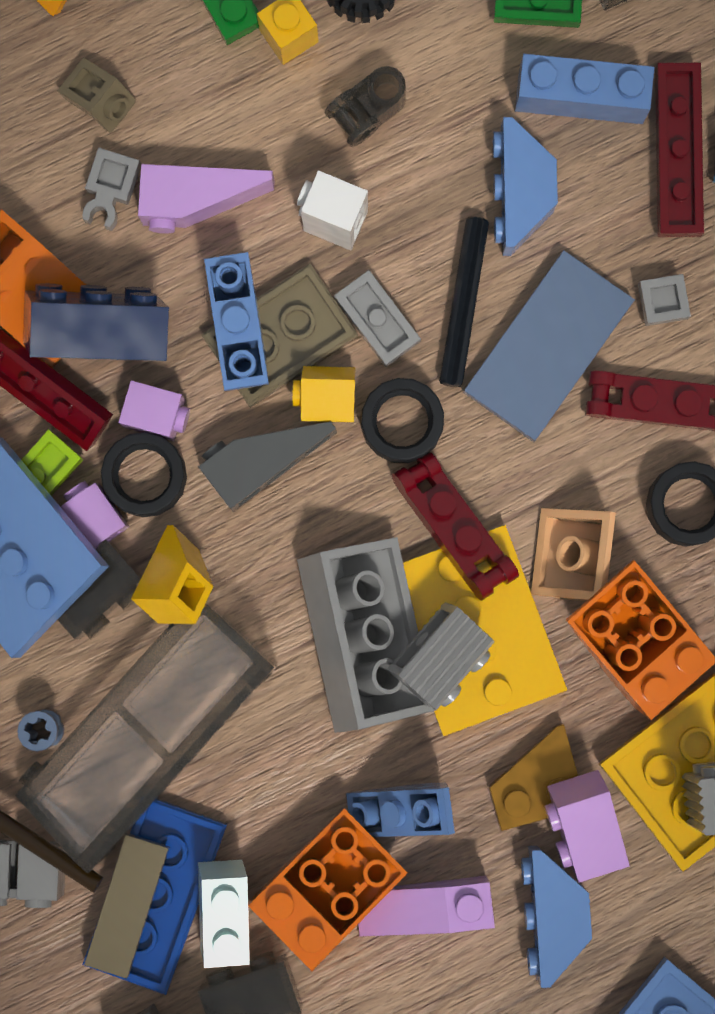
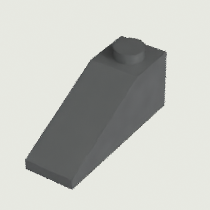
(254, 462)

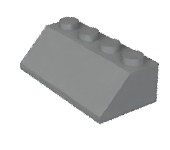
(359, 628)

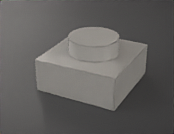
(664, 300)

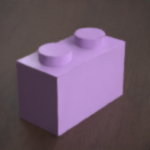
(587, 826)

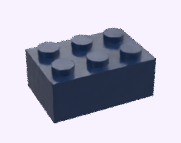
(95, 323)

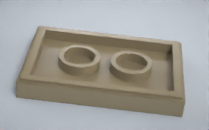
(298, 330)

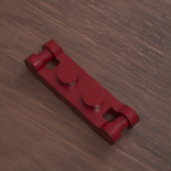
(651, 401)
(454, 526)

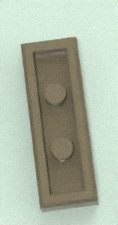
(127, 905)

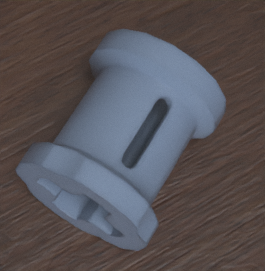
(28, 735)

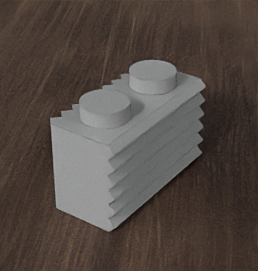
(442, 656)
(701, 797)

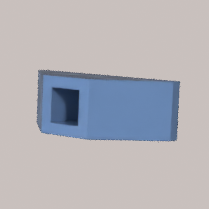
(524, 186)
(236, 321)
(403, 810)
(556, 915)

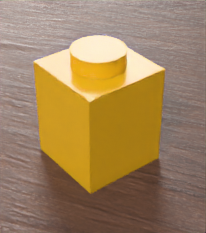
(287, 28)
(325, 394)

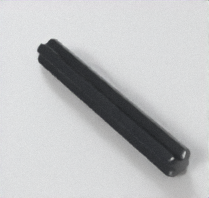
(464, 302)

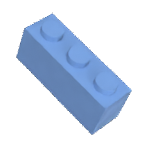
(584, 89)

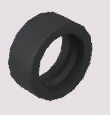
(391, 389)
(116, 456)
(656, 509)

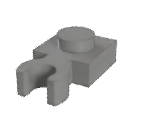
(111, 180)

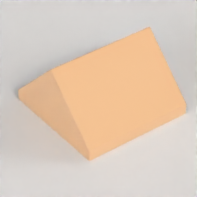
(572, 553)

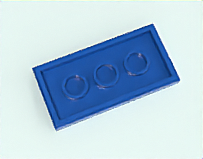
(176, 899)

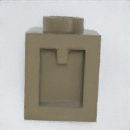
(97, 94)

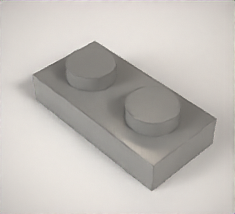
(377, 318)

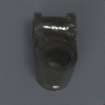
(366, 106)

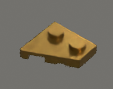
(523, 789)

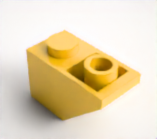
(174, 581)

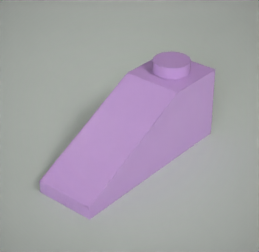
(192, 194)
(432, 908)

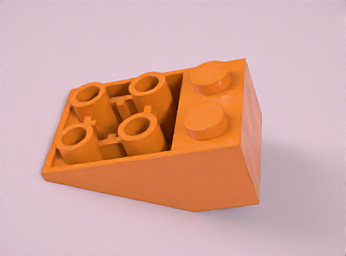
(22, 266)
(641, 641)
(327, 889)

